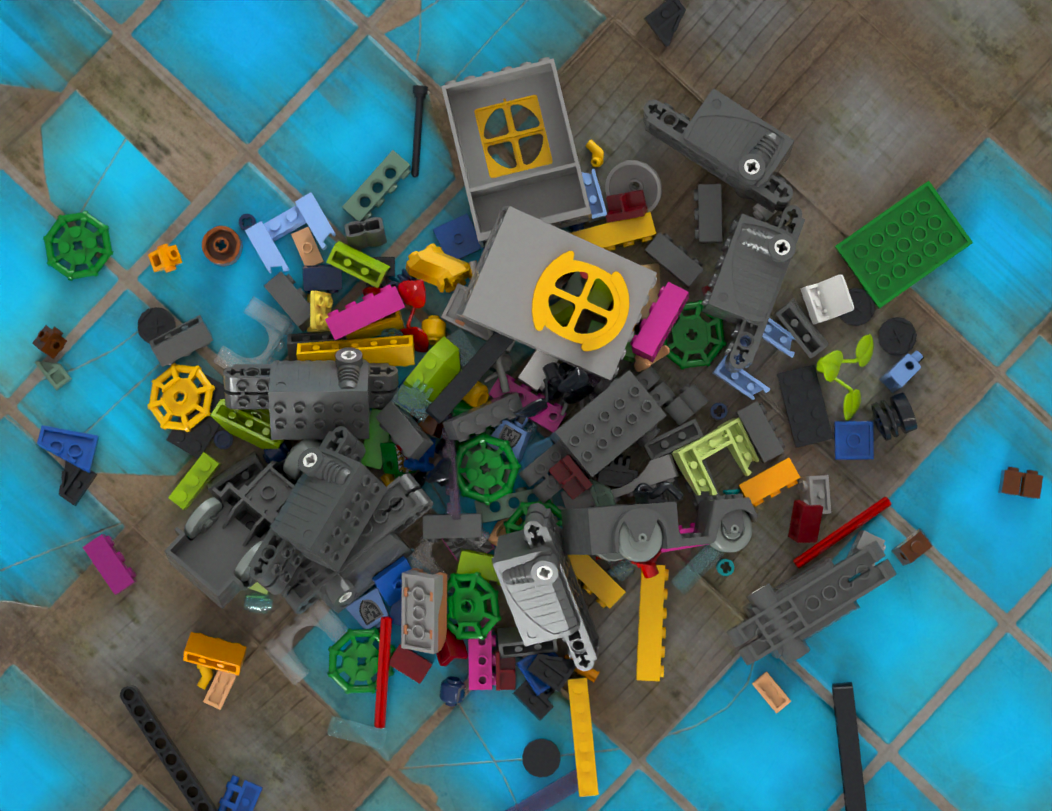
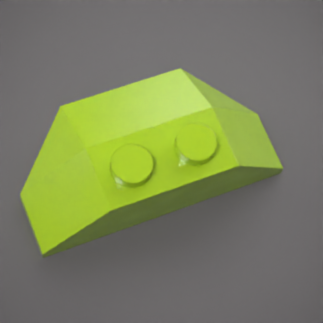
(436, 368)
(247, 424)

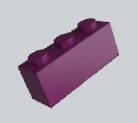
(110, 563)

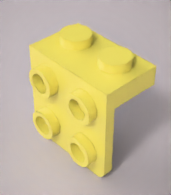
(320, 306)

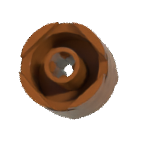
(216, 237)

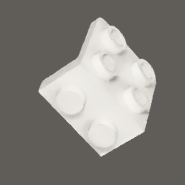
(827, 299)

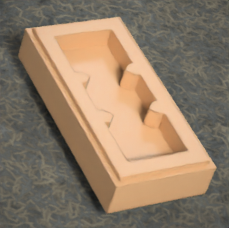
(307, 247)
(219, 689)
(771, 692)

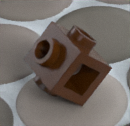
(50, 341)

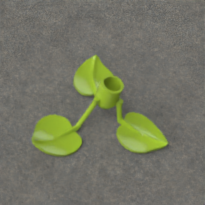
(831, 365)

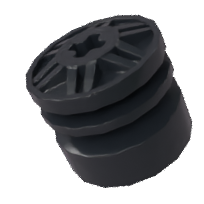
(891, 417)

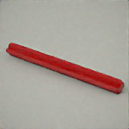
(842, 532)
(383, 672)

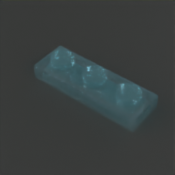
(696, 569)
(357, 732)

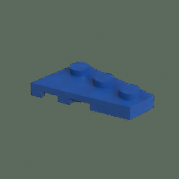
(69, 445)

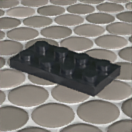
(805, 406)
(201, 434)

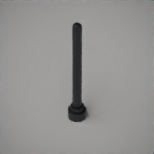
(420, 94)

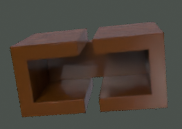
(1030, 483)

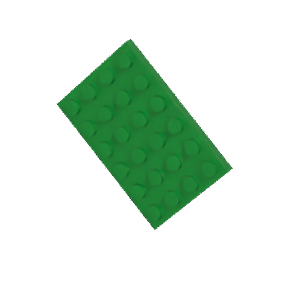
(903, 244)

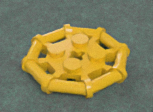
(188, 404)

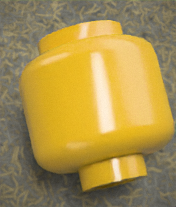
(434, 328)
(477, 395)

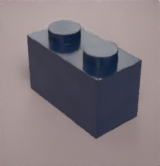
(322, 278)

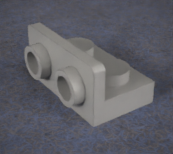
(816, 491)

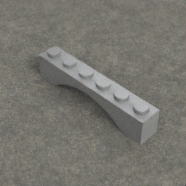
(656, 471)

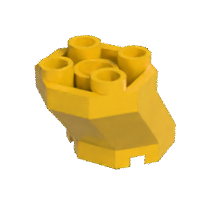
(438, 268)

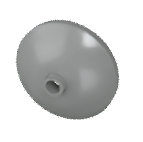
(623, 176)

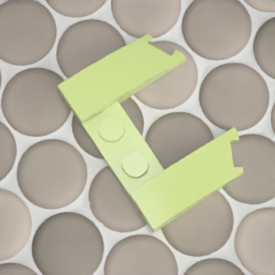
(728, 434)

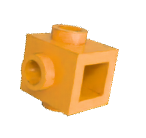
(165, 258)

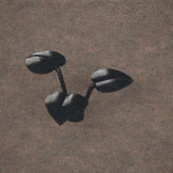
(576, 381)
(440, 473)

